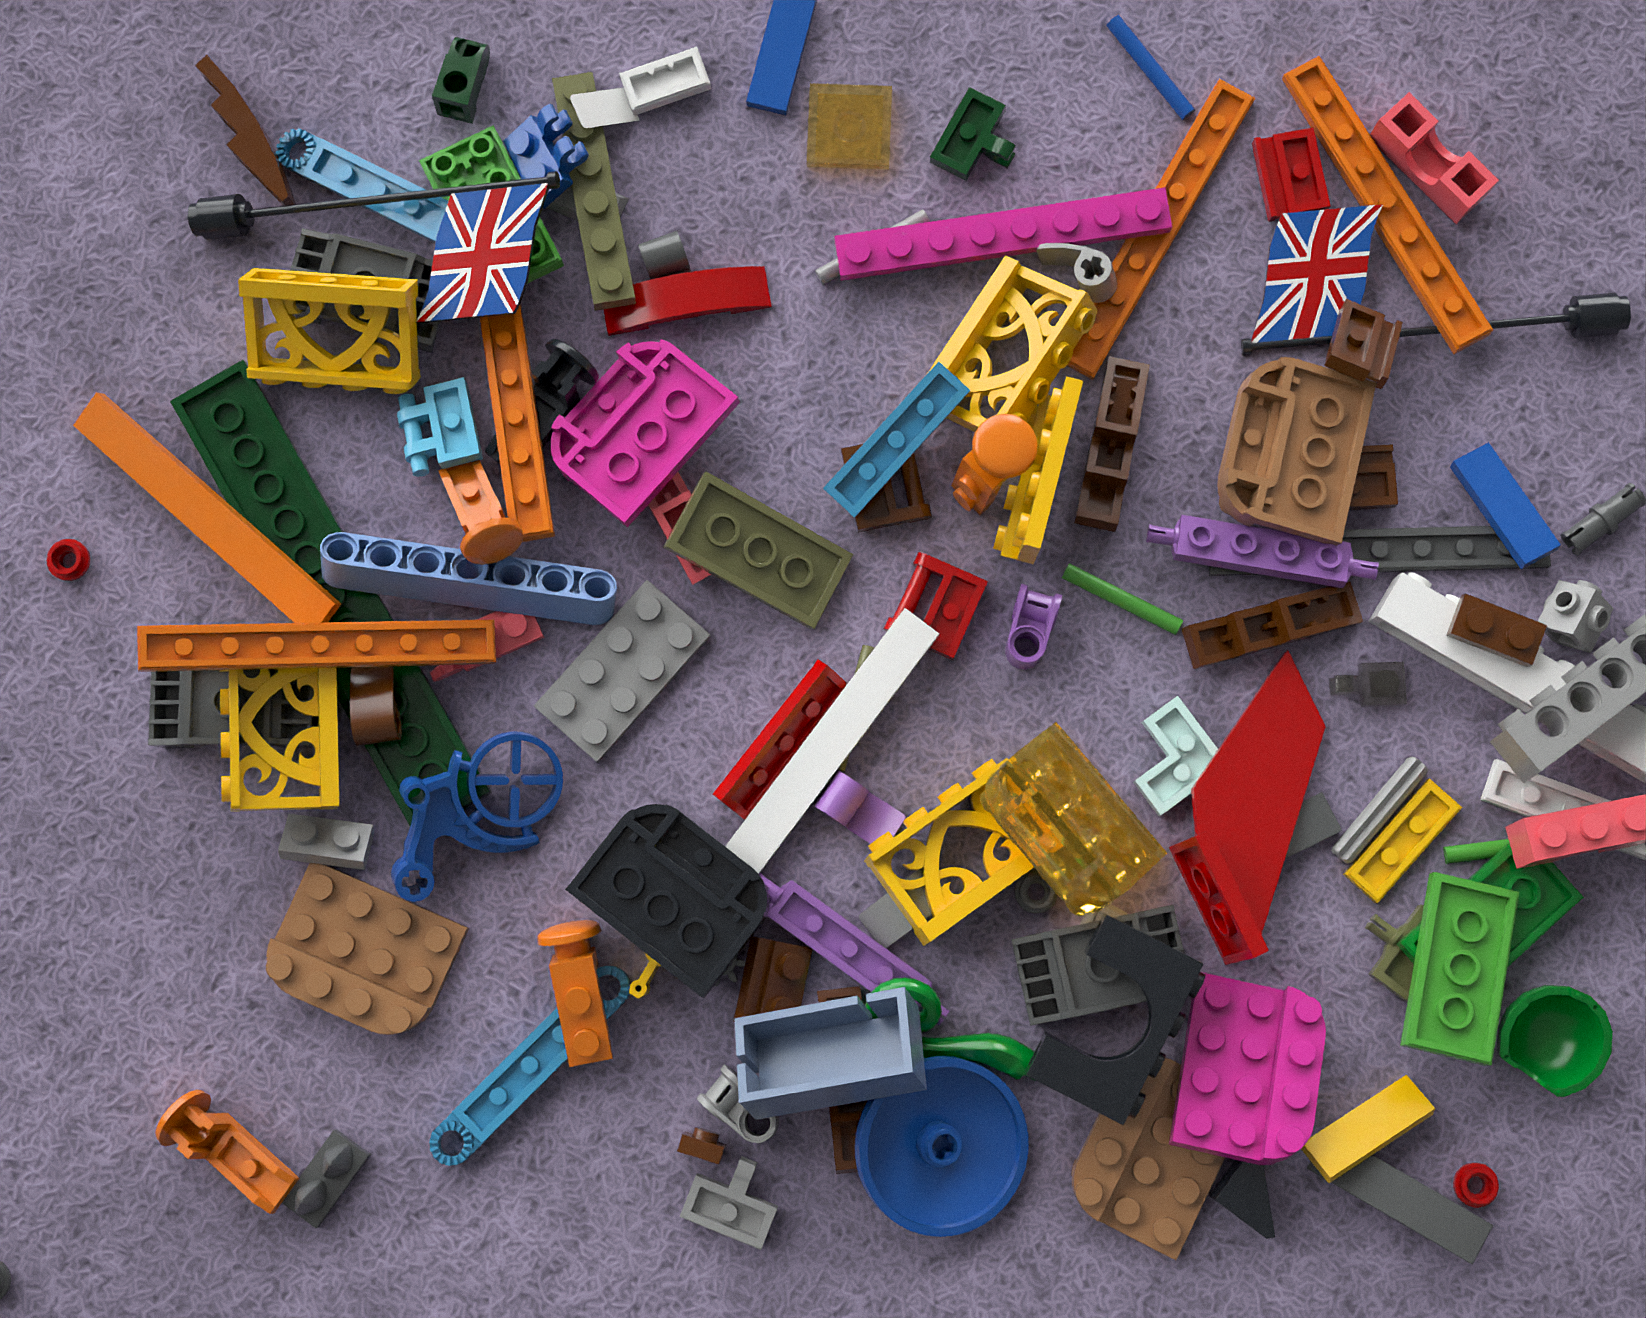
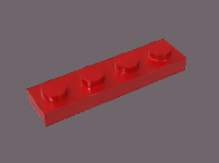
(780, 740)

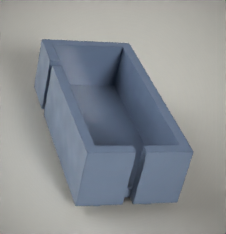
(829, 1054)

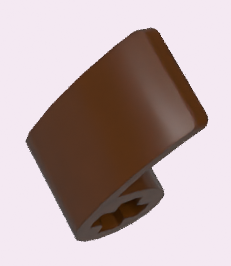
(372, 706)

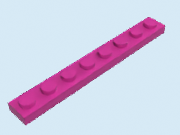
(1002, 233)

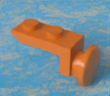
(1000, 450)
(487, 531)
(578, 991)
(227, 1148)

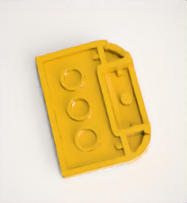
(1034, 495)

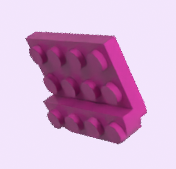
(639, 426)
(1249, 1071)

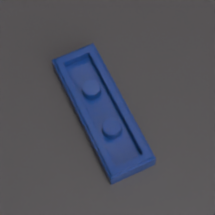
(780, 55)
(1505, 505)

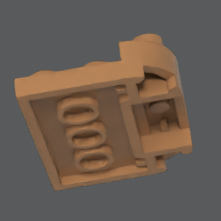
(1295, 449)
(362, 952)
(1139, 1180)

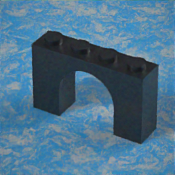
(1114, 1082)

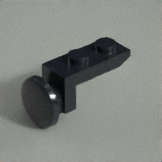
(555, 387)

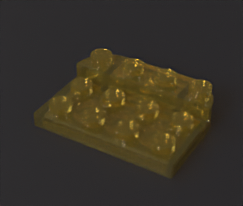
(1070, 822)

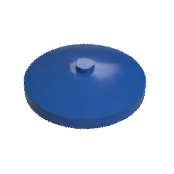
(943, 1153)

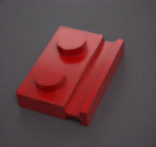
(1290, 173)

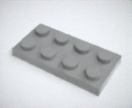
(622, 671)

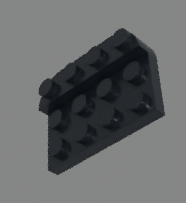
(674, 893)

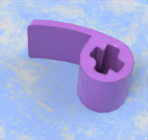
(858, 809)

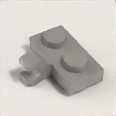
(730, 1208)

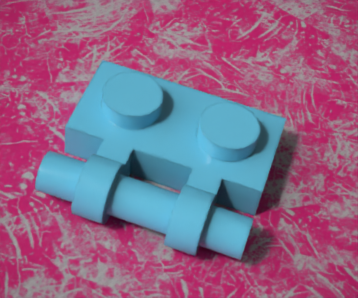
(452, 426)

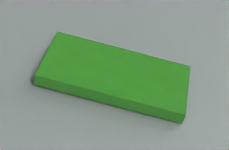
(1460, 969)

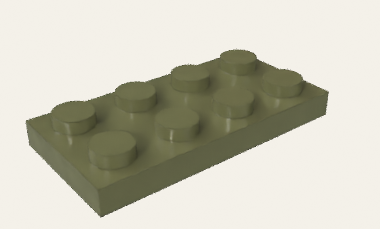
(758, 550)

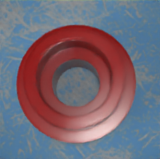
(57, 553)
(1489, 1188)

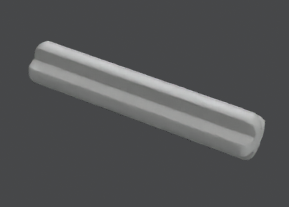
(1379, 810)

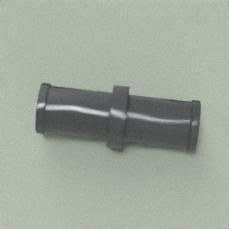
(1603, 518)

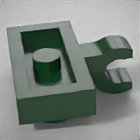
(971, 135)

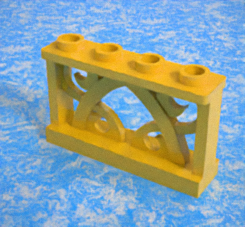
(375, 295)
(1030, 382)
(319, 771)
(944, 905)

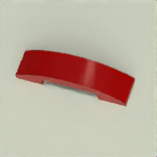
(691, 296)

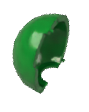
(1556, 1038)

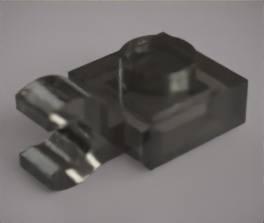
(1377, 684)

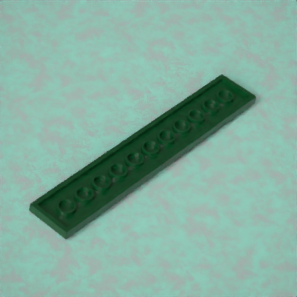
(278, 496)

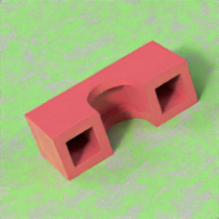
(1410, 142)
(1578, 831)

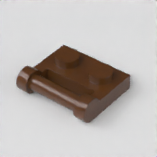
(882, 508)

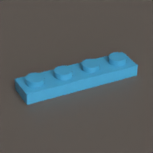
(896, 439)

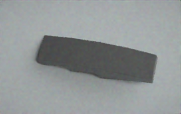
(1415, 1206)

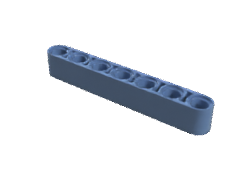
(448, 584)

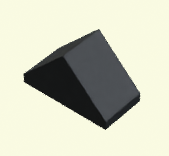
(1246, 1196)

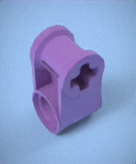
(1033, 620)

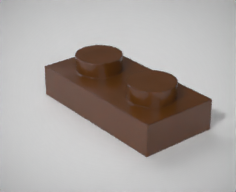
(1496, 630)

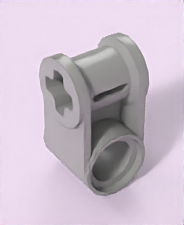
(730, 1109)

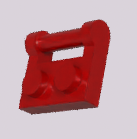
(951, 606)

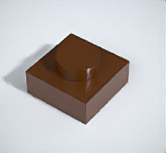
(702, 1145)

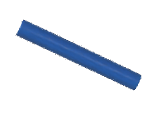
(1150, 67)

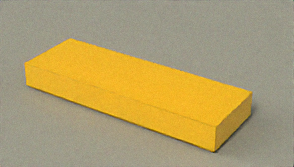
(1402, 840)
(1367, 1128)

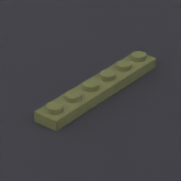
(596, 204)

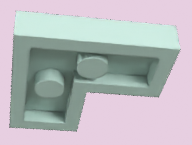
(1187, 755)

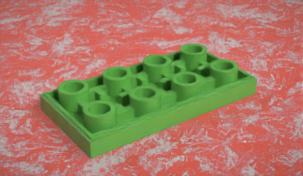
(481, 161)

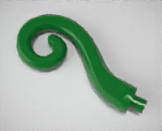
(987, 1048)

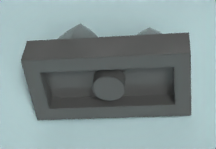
(326, 1178)

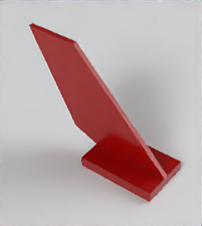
(1249, 810)

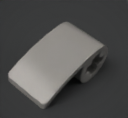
(1086, 264)
(886, 920)

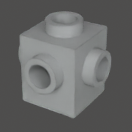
(1576, 615)

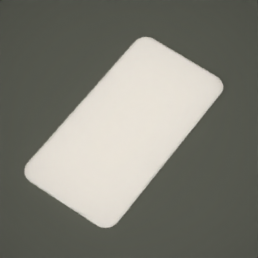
(603, 108)

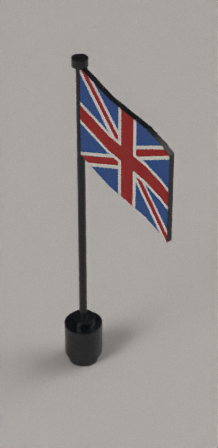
(478, 251)
(1323, 260)

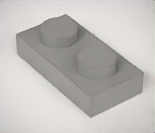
(326, 841)

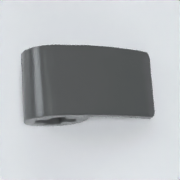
(664, 256)

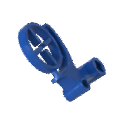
(440, 813)

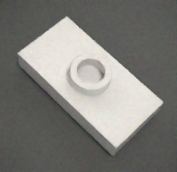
(665, 81)

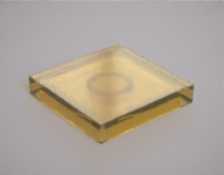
(849, 126)

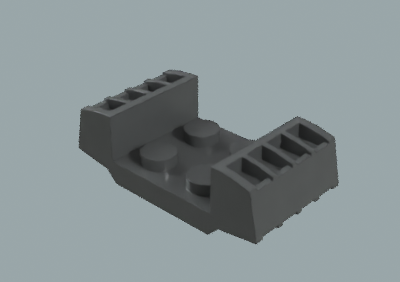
(363, 258)
(188, 710)
(1067, 983)

